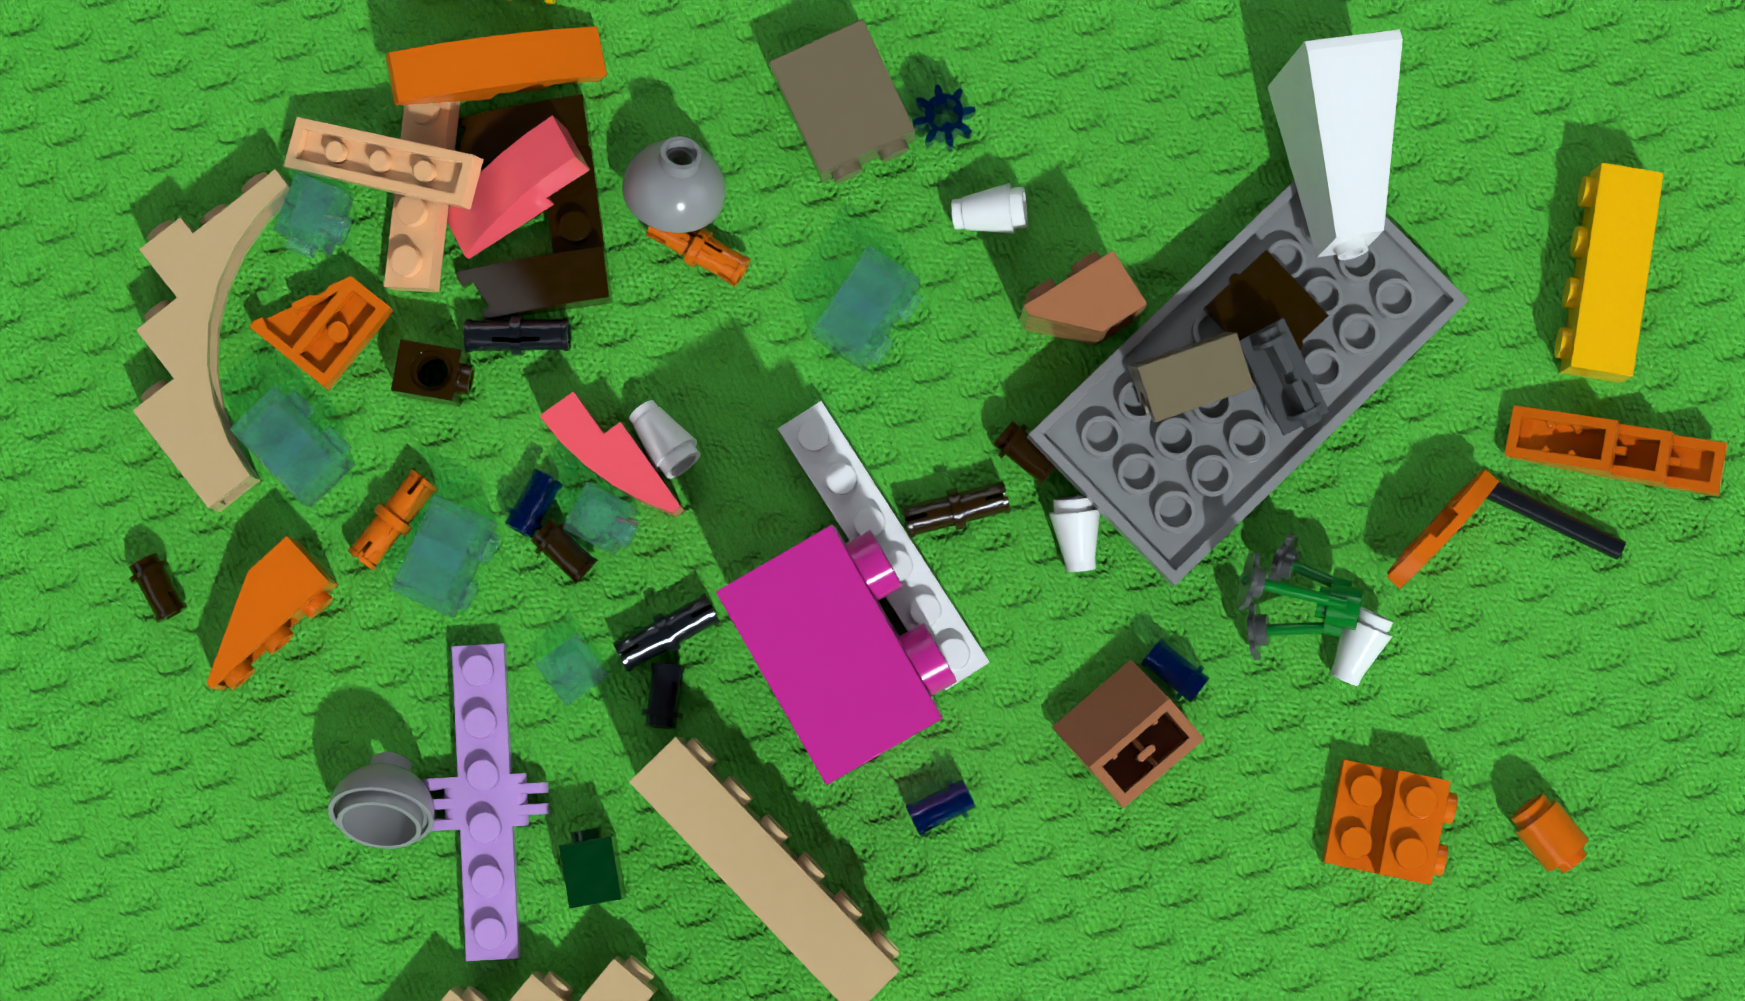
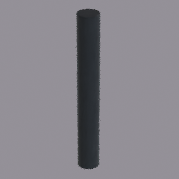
(1557, 520)

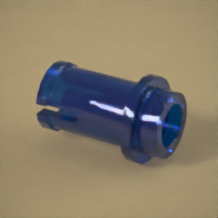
(533, 504)
(1175, 670)
(941, 806)

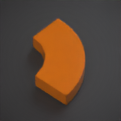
(1441, 528)

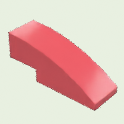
(517, 186)
(609, 454)

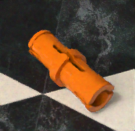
(705, 251)
(392, 519)

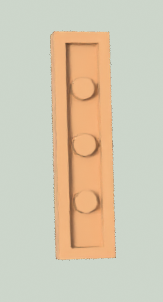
(383, 163)
(420, 224)

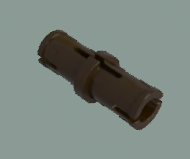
(956, 508)

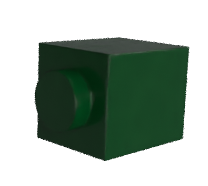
(592, 868)

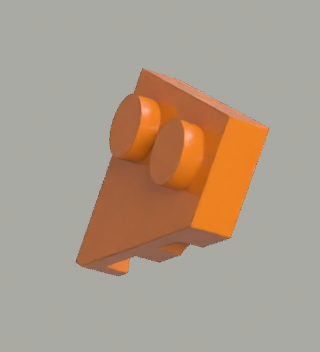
(326, 329)

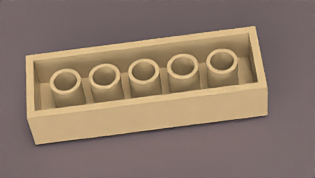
(766, 873)

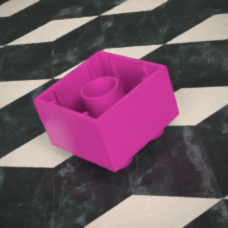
(834, 651)

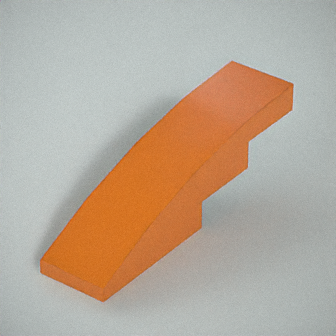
(495, 65)
(1616, 450)

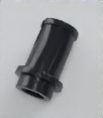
(664, 696)

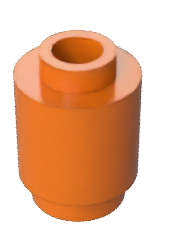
(1550, 834)

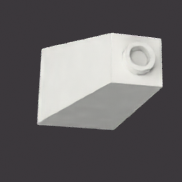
(1338, 131)

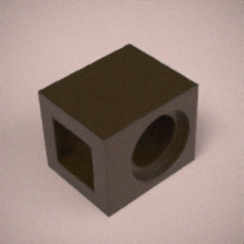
(416, 357)

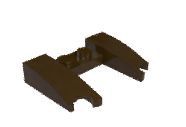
(578, 267)

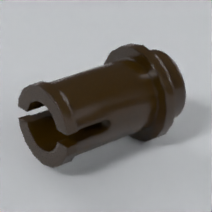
(1021, 450)
(563, 550)
(157, 587)

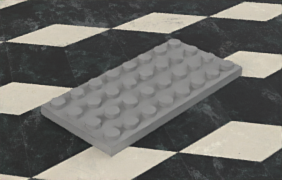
(1198, 474)

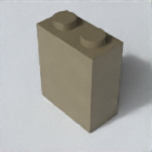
(843, 102)

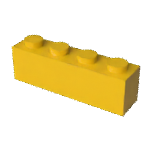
(1609, 272)

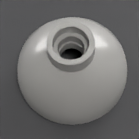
(674, 186)
(383, 804)

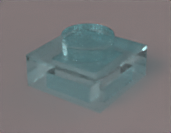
(572, 669)

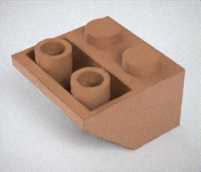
(1086, 306)
(1127, 733)

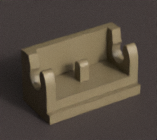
(1191, 376)

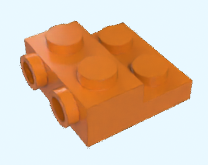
(1389, 822)

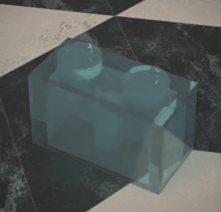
(867, 310)
(293, 445)
(446, 557)

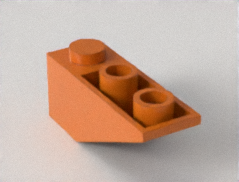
(271, 601)

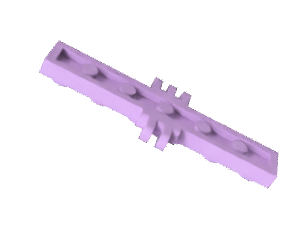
(486, 802)

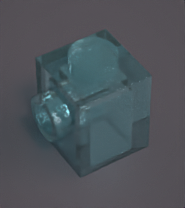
(314, 217)
(602, 520)

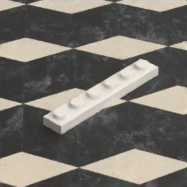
(860, 508)

